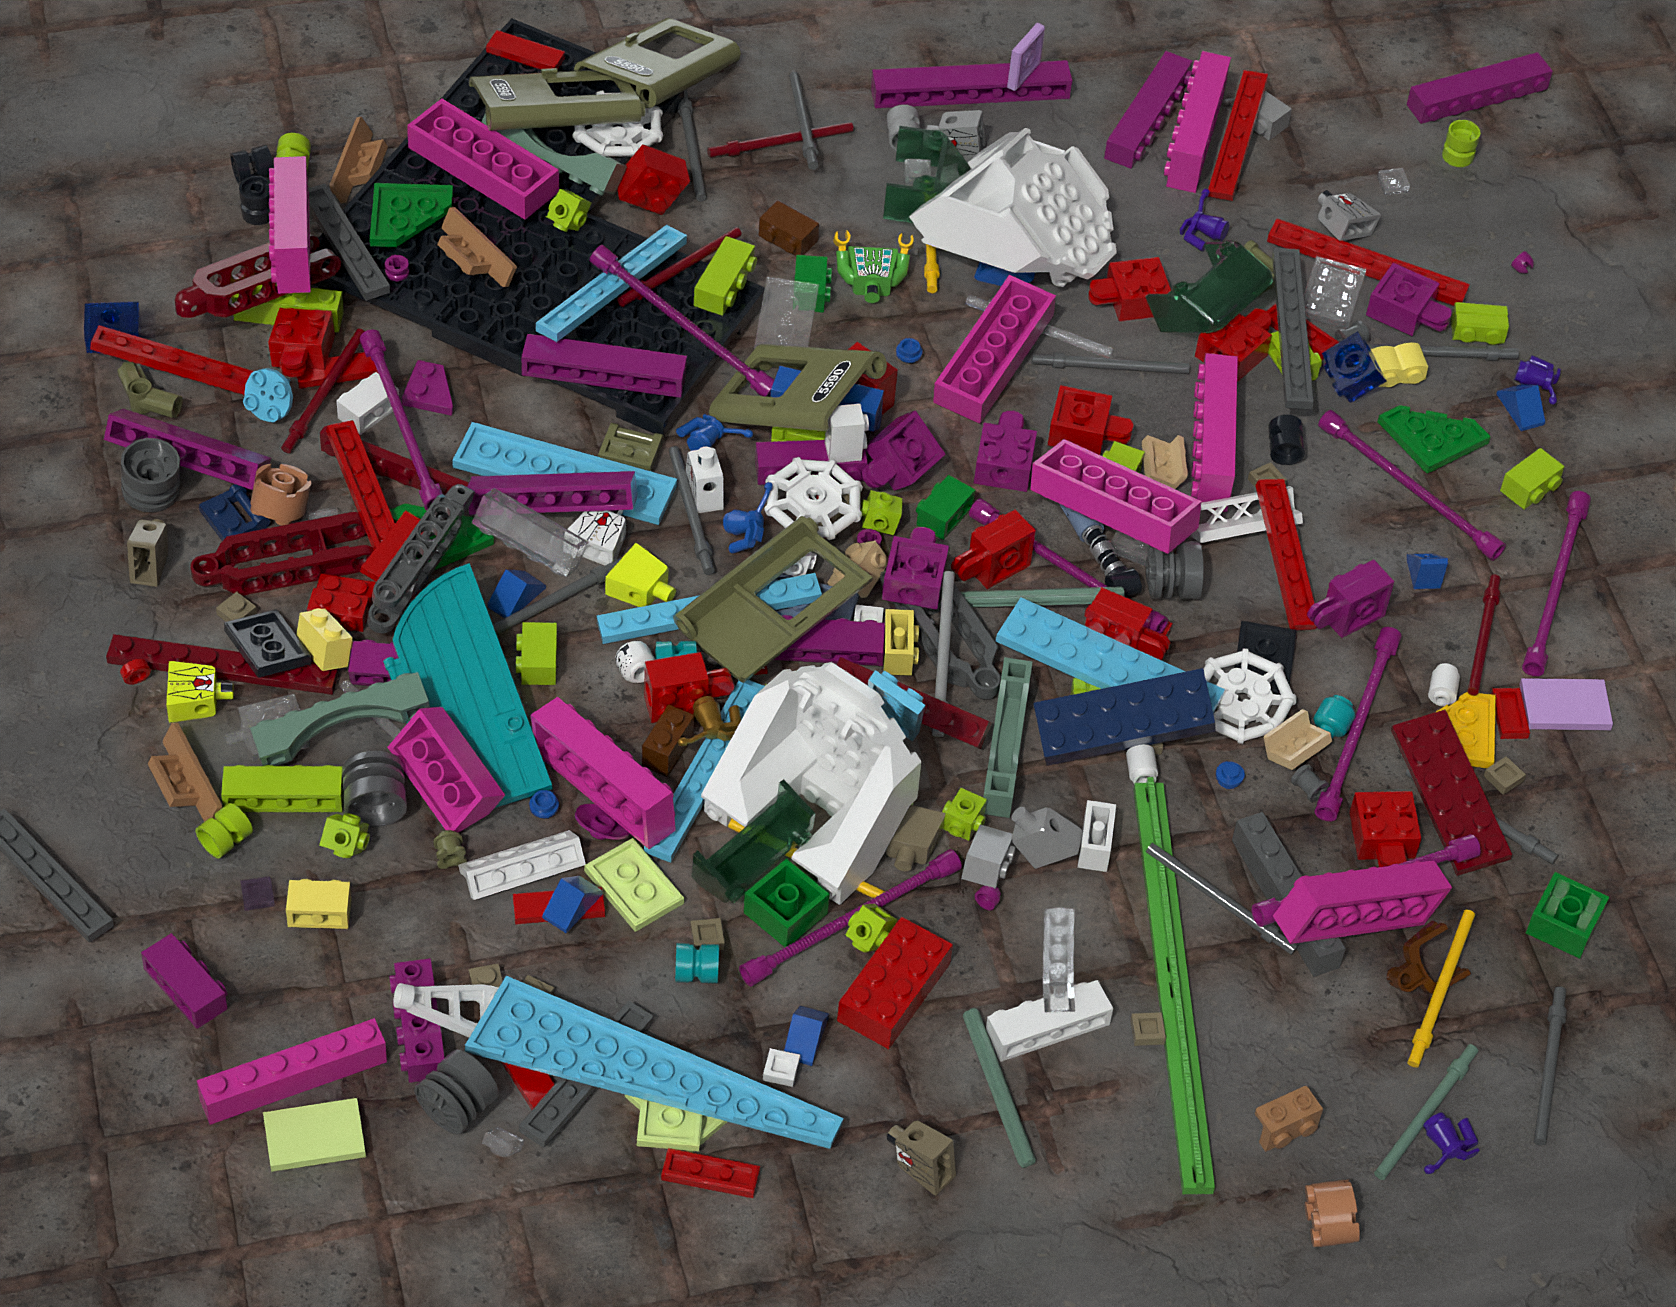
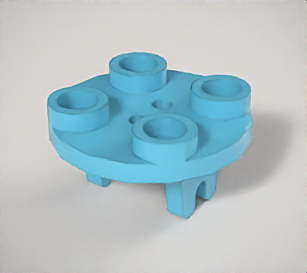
(262, 404)

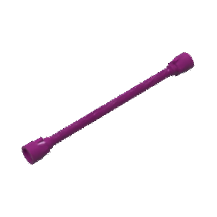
(608, 263)
(374, 348)
(985, 513)
(1487, 543)
(1536, 657)
(1330, 801)
(1458, 849)
(760, 967)

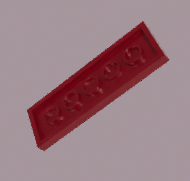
(1450, 788)

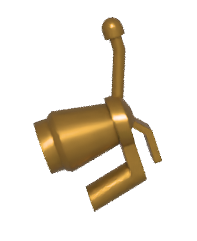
(709, 716)

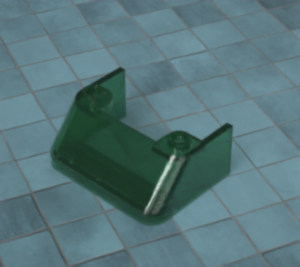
(925, 145)
(1216, 296)
(755, 847)

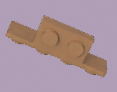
(358, 160)
(473, 249)
(182, 776)

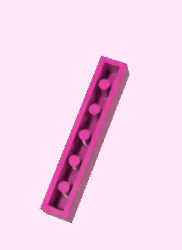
(292, 1071)

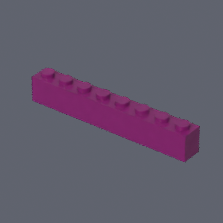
(967, 85)

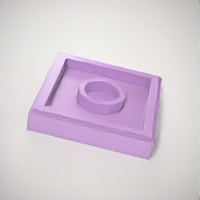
(1026, 56)

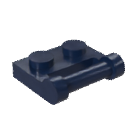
(225, 518)

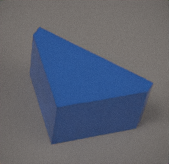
(1523, 405)
(1427, 570)
(514, 592)
(570, 902)
(806, 1033)

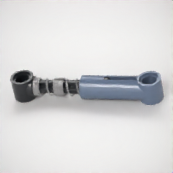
(1116, 573)

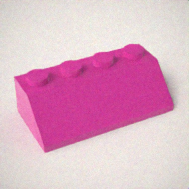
(445, 769)

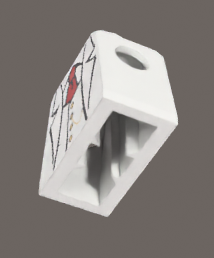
(705, 468)
(604, 532)

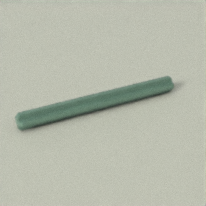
(1052, 596)
(999, 1088)

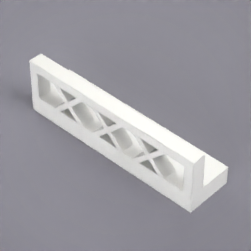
(1236, 525)
(522, 864)

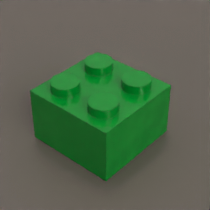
(786, 903)
(1567, 915)

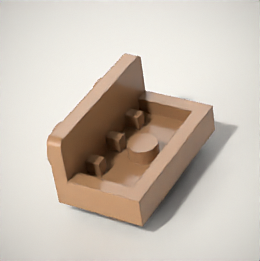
(1288, 1118)

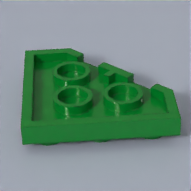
(405, 210)
(1431, 436)
(467, 542)

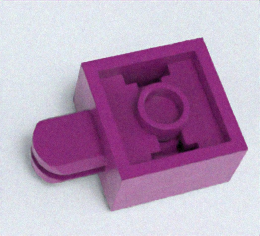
(1406, 301)
(901, 453)
(1005, 453)
(915, 569)
(1354, 599)

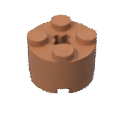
(280, 493)
(1332, 1213)

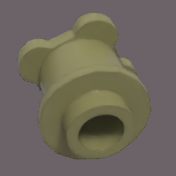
(449, 849)

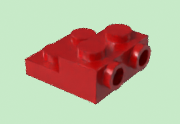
(344, 599)

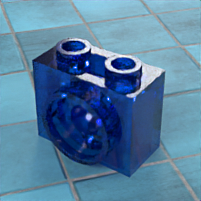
(114, 315)
(1353, 367)

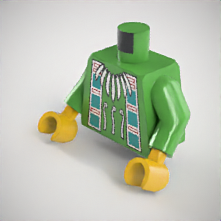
(872, 269)

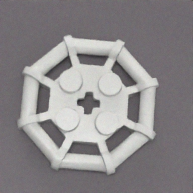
(625, 135)
(827, 488)
(1258, 691)

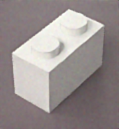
(365, 404)
(846, 434)
(1097, 836)

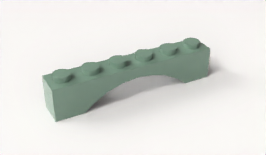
(595, 168)
(283, 737)
(1007, 737)

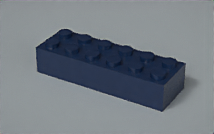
(1124, 716)

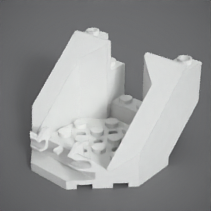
(1024, 211)
(835, 749)

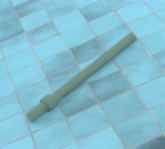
(1455, 1071)

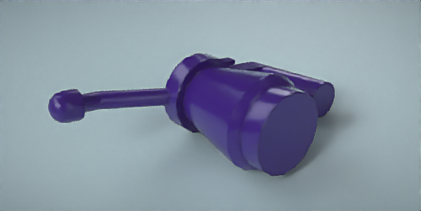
(1212, 226)
(1538, 373)
(1443, 1134)

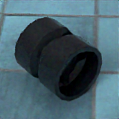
(259, 158)
(255, 200)
(1286, 439)

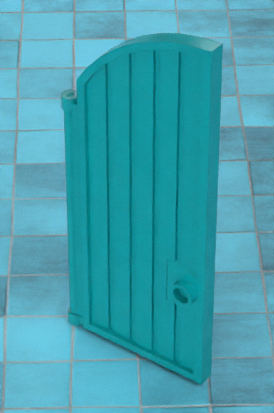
(464, 670)

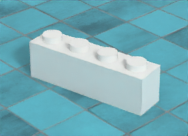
(1032, 1028)

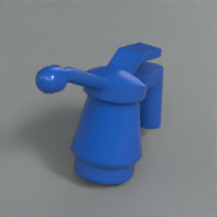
(707, 432)
(745, 522)

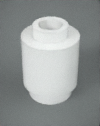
(1444, 685)
(1141, 763)

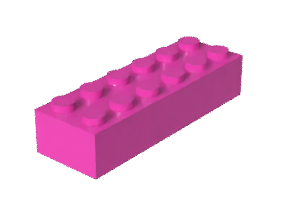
(1196, 121)
(483, 158)
(289, 225)
(994, 349)
(1214, 429)
(1116, 496)
(604, 772)
(1361, 901)

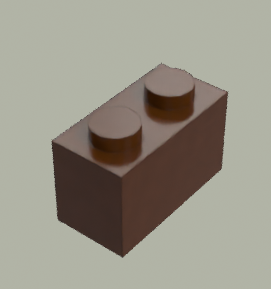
(788, 229)
(661, 747)

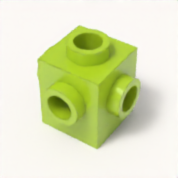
(568, 210)
(881, 512)
(964, 814)
(345, 835)
(869, 927)

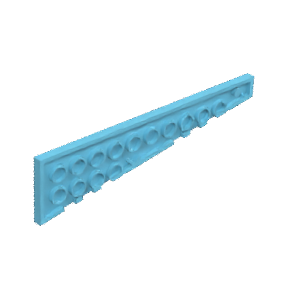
(573, 1043)

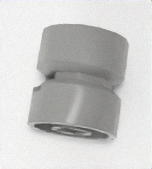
(900, 116)

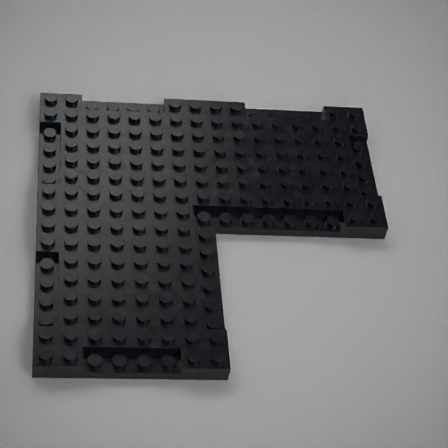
(549, 262)

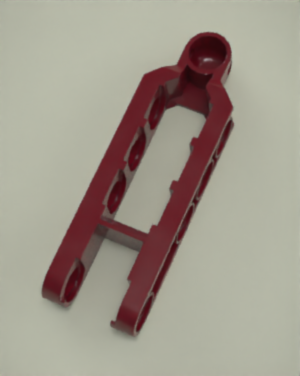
(216, 296)
(317, 535)

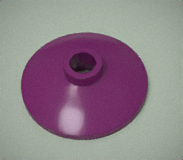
(599, 823)

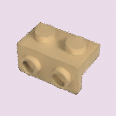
(1165, 460)
(869, 558)
(1295, 741)

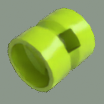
(1461, 143)
(294, 146)
(222, 832)

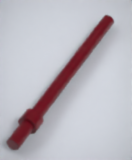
(734, 147)
(678, 267)
(300, 427)
(1490, 599)

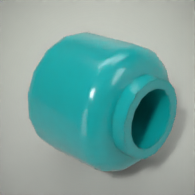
(1335, 715)

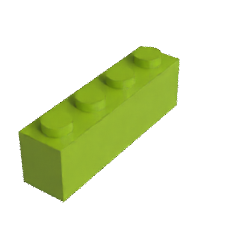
(316, 299)
(283, 788)

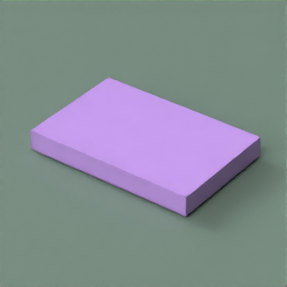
(1566, 704)

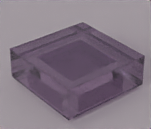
(257, 893)

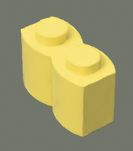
(1401, 363)

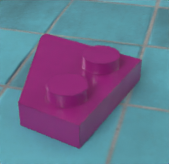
(428, 389)

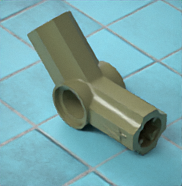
(143, 396)

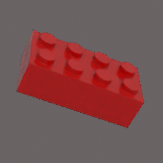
(894, 982)

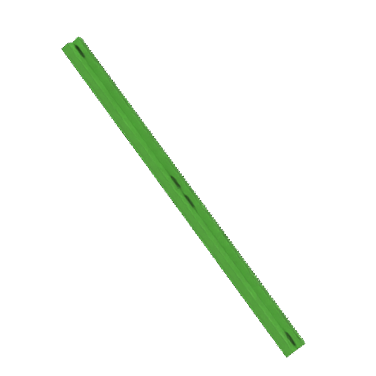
(1177, 1013)

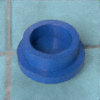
(909, 350)
(1229, 775)
(544, 804)

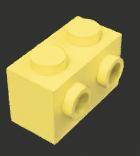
(324, 639)
(899, 642)
(318, 904)

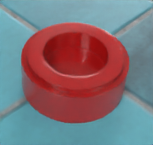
(135, 671)

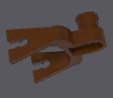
(1412, 973)

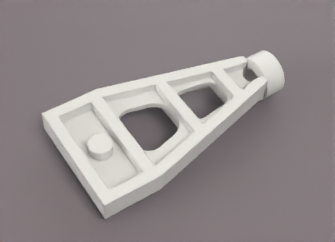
(418, 1002)

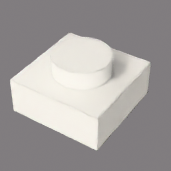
(868, 613)
(781, 1067)

